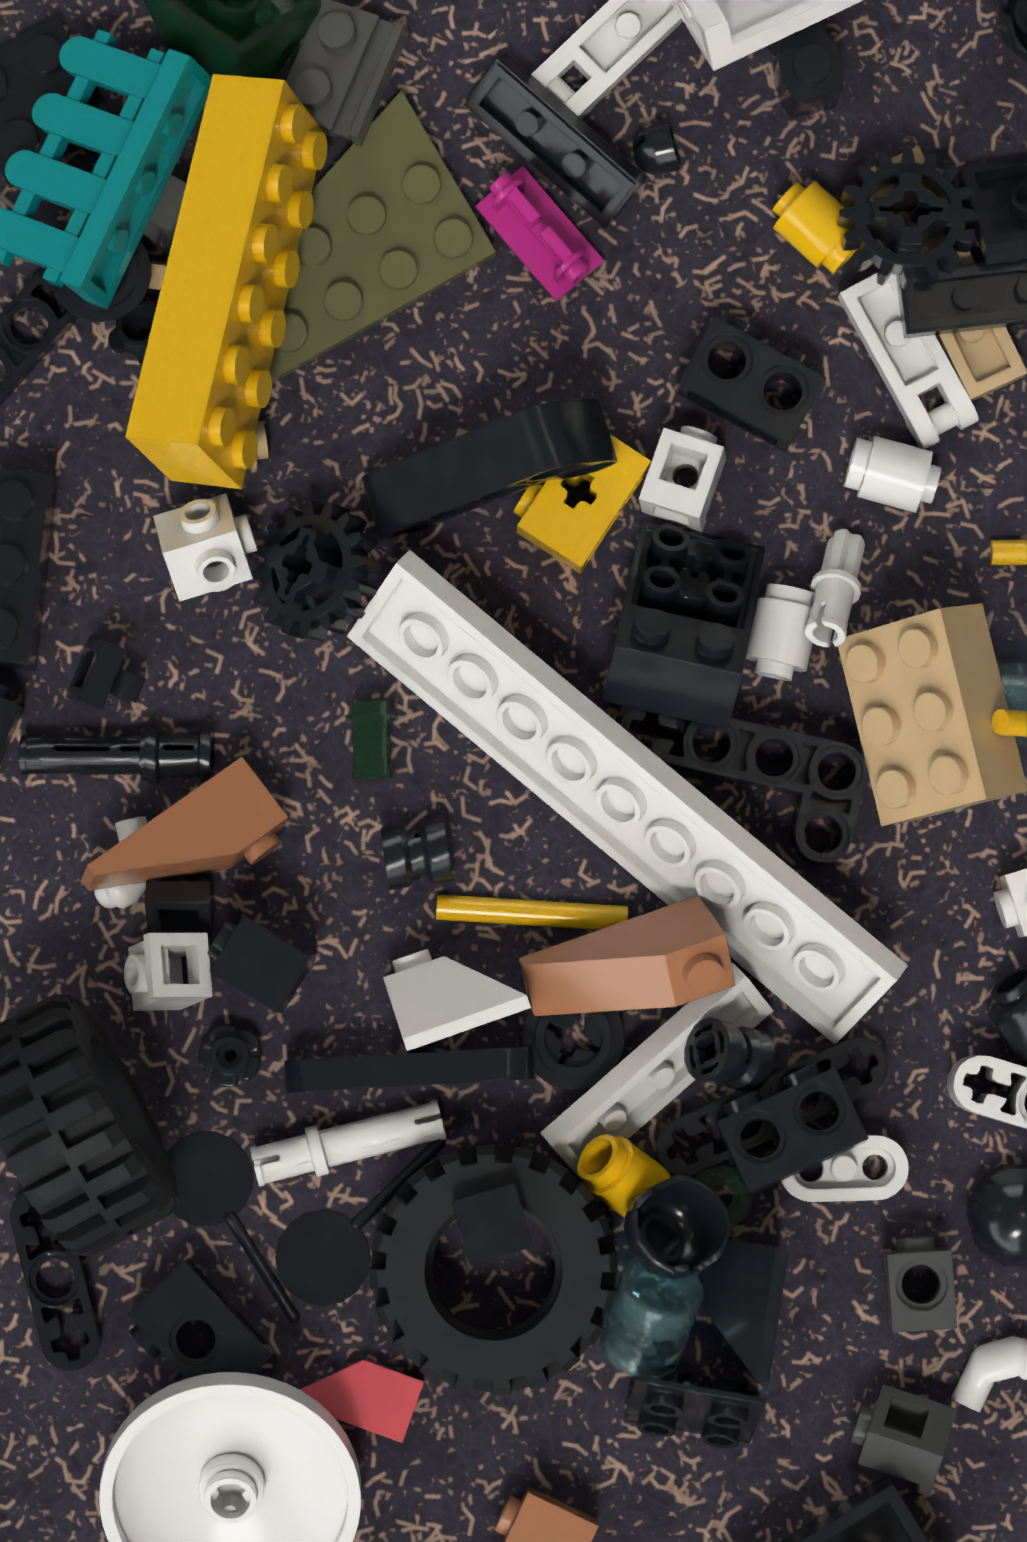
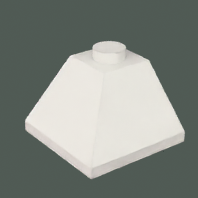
(445, 998)

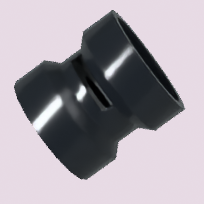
(416, 854)
(729, 1055)

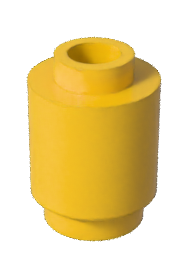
(811, 226)
(618, 1171)

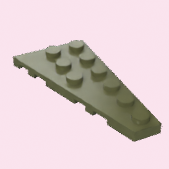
(378, 239)

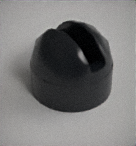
(655, 149)

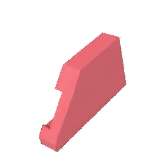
(369, 1397)

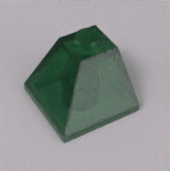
(234, 35)

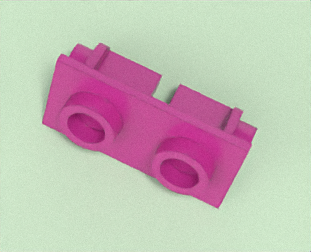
(538, 233)

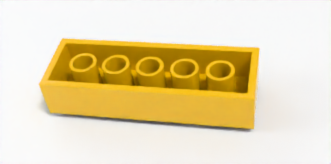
(227, 282)

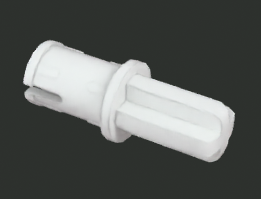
(835, 589)

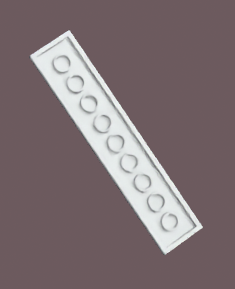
(623, 796)

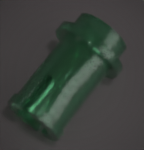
(371, 739)

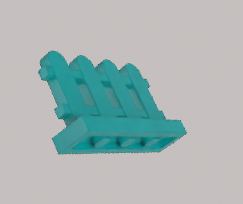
(129, 176)

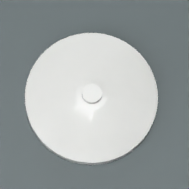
(230, 1465)

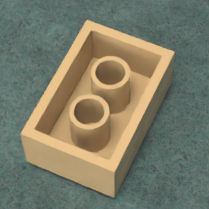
(926, 712)

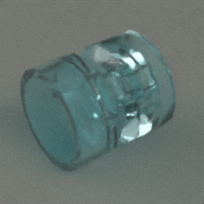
(650, 1321)

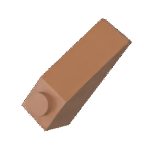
(200, 834)
(632, 965)

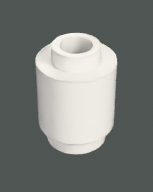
(892, 473)
(778, 632)

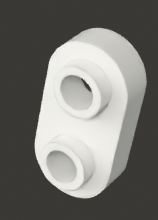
(844, 1178)

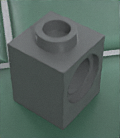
(935, 1310)

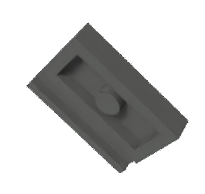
(346, 68)

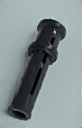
(151, 755)

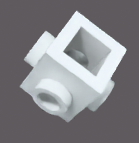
(205, 546)

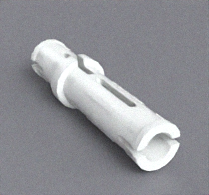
(347, 1143)

